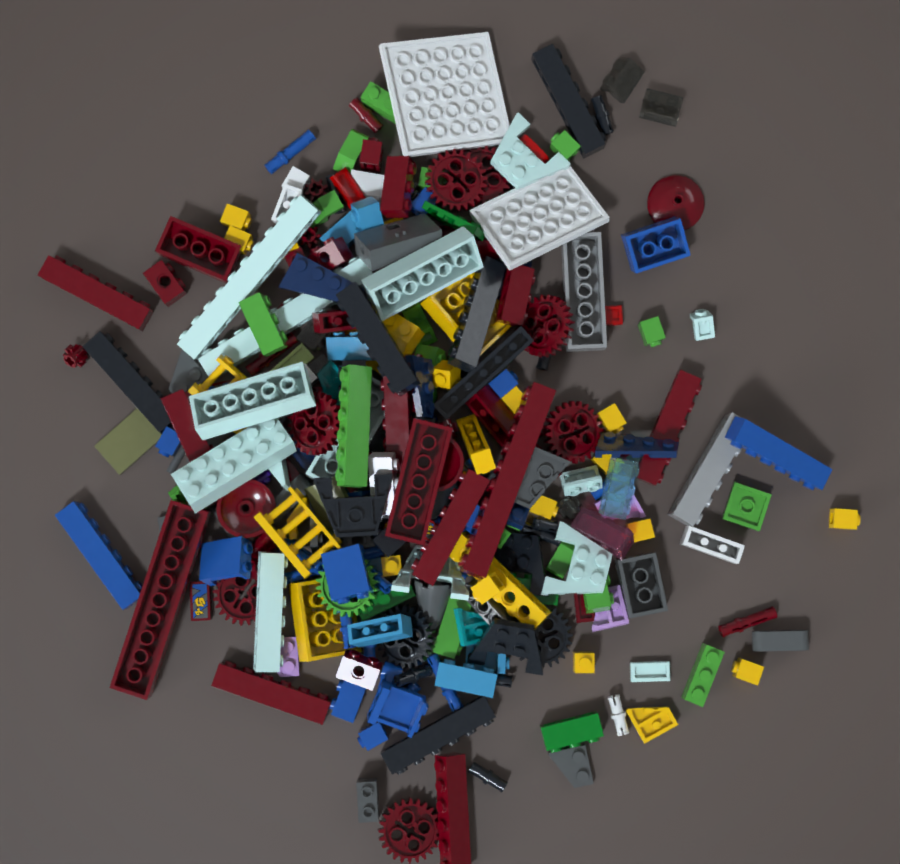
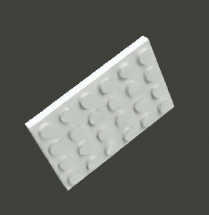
(539, 217)

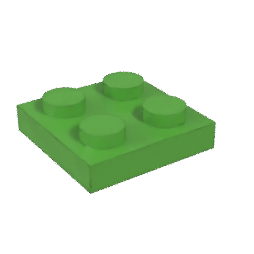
(746, 506)

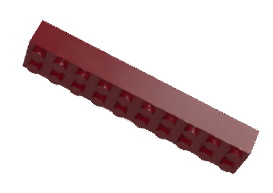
(507, 481)
(160, 600)

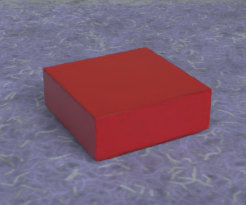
(613, 315)

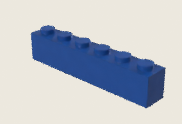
(778, 453)
(99, 554)

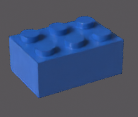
(655, 245)

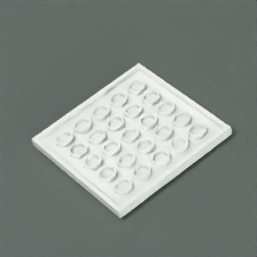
(445, 93)

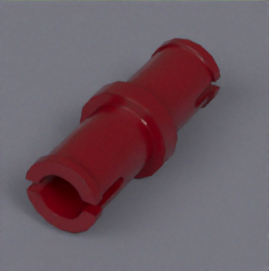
(366, 115)

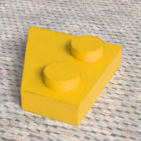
(651, 721)

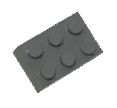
(641, 585)

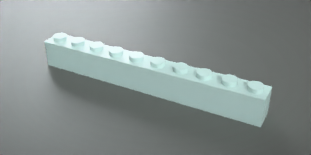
(249, 277)
(291, 316)

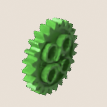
(352, 606)

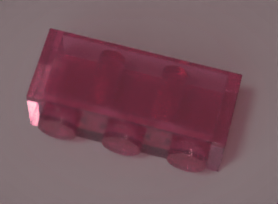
(604, 532)

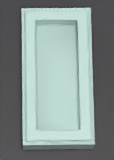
(650, 671)

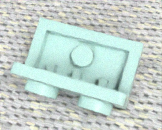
(581, 481)

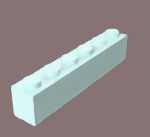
(269, 611)

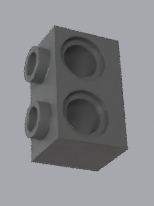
(367, 800)

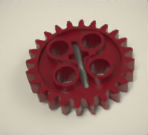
(467, 168)
(491, 191)
(545, 325)
(568, 415)
(316, 425)
(232, 584)
(400, 845)

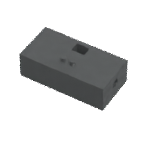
(395, 240)

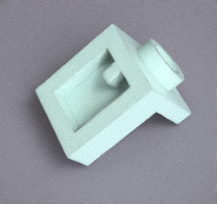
(702, 324)

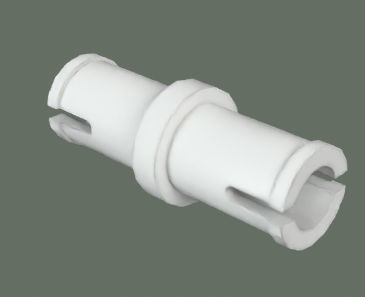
(618, 715)

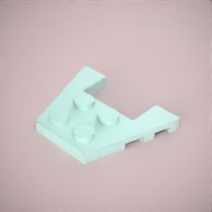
(518, 162)
(587, 566)
(449, 573)

